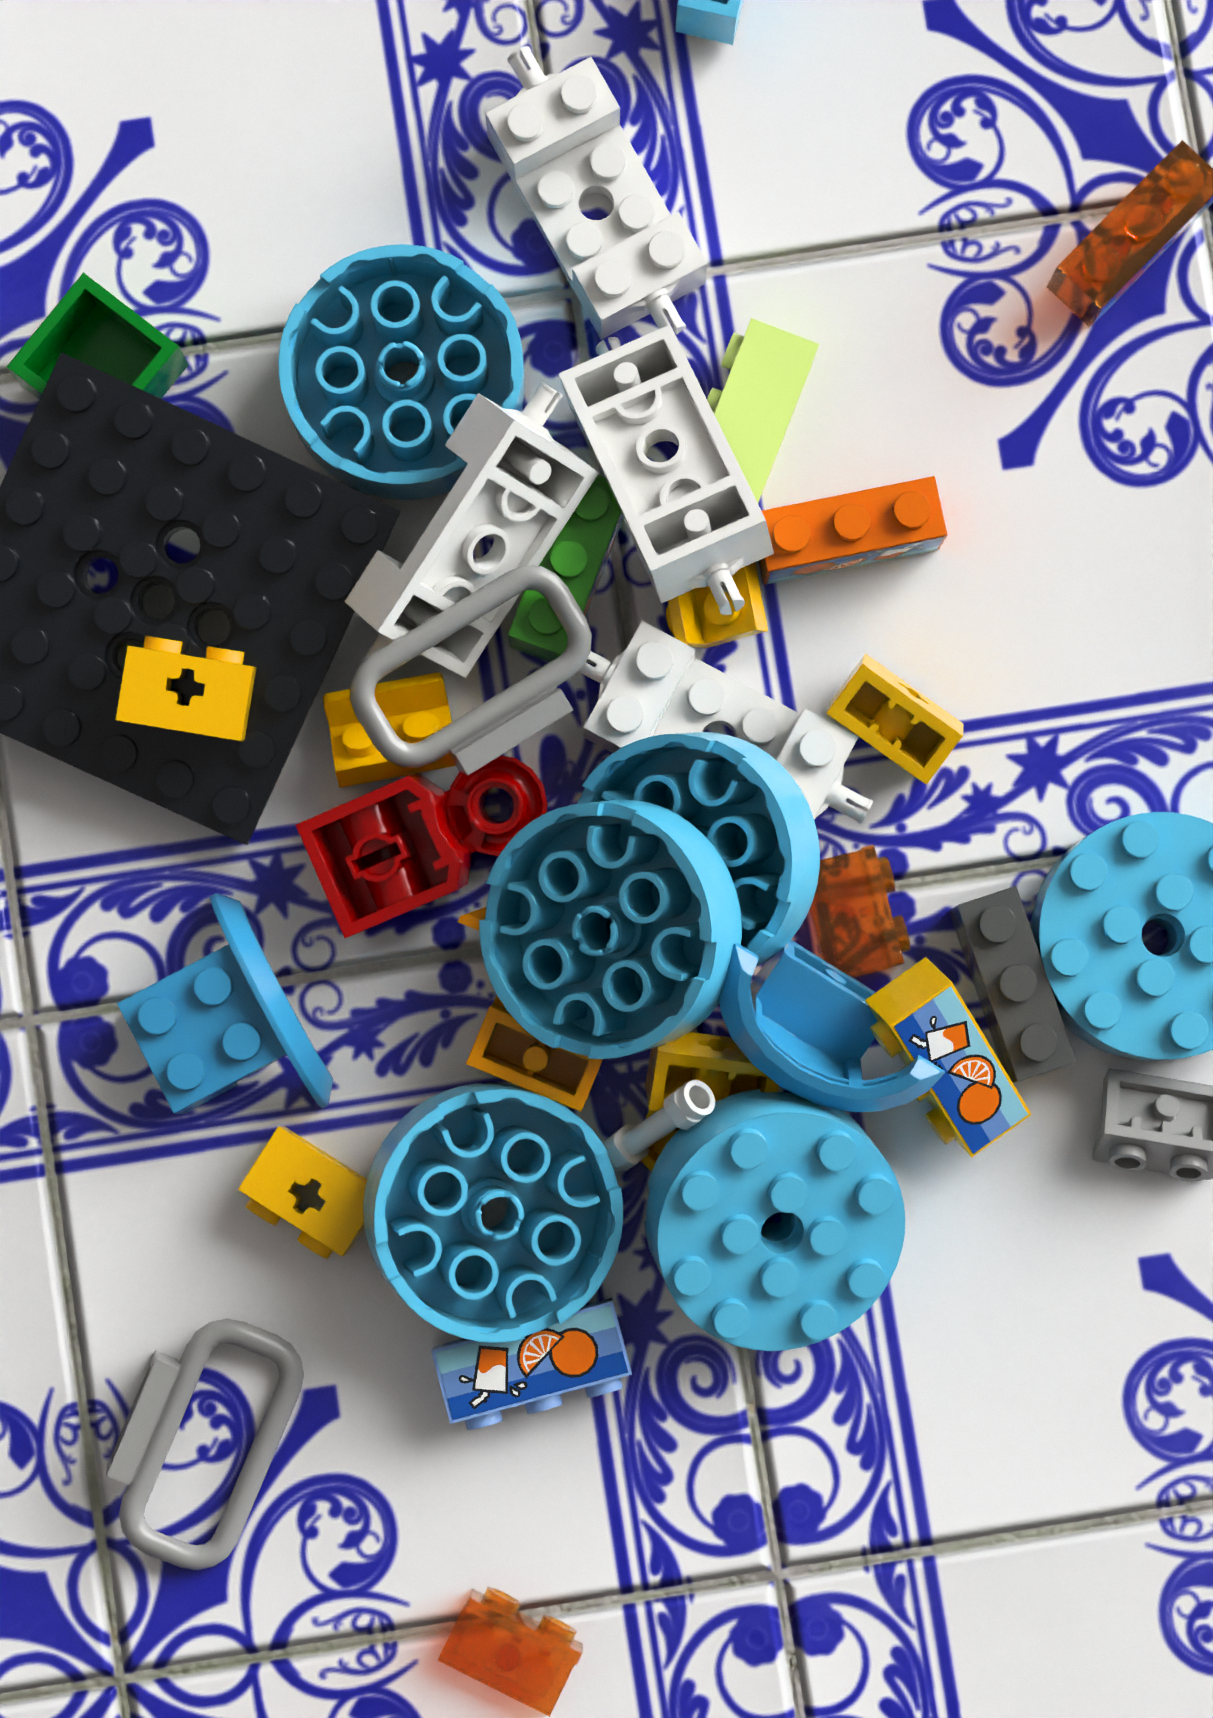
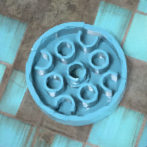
(385, 311)
(742, 807)
(667, 941)
(1092, 942)
(454, 1159)
(784, 1279)

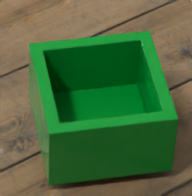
(103, 334)

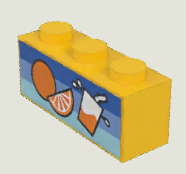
(928, 1018)

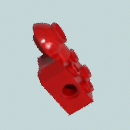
(413, 840)

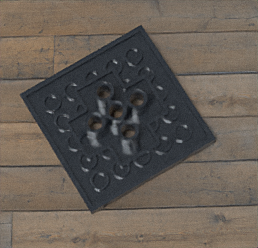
(278, 554)

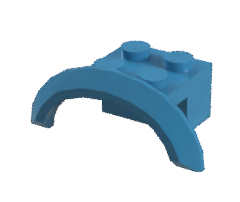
(221, 1021)
(810, 1029)

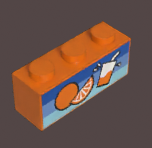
(853, 529)

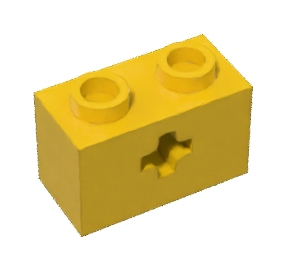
(148, 695)
(895, 719)
(703, 1058)
(295, 1161)

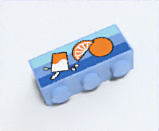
(533, 1371)

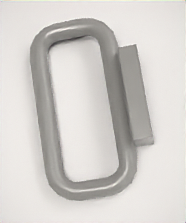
(504, 718)
(155, 1422)

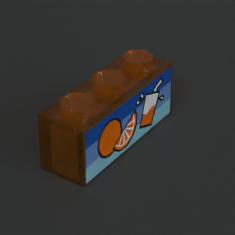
(1134, 234)

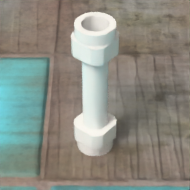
(680, 1110)

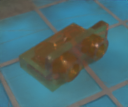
(855, 916)
(511, 1649)

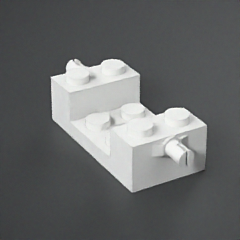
(566, 143)
(513, 487)
(686, 514)
(666, 690)

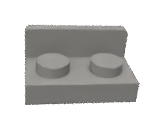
(1156, 1125)

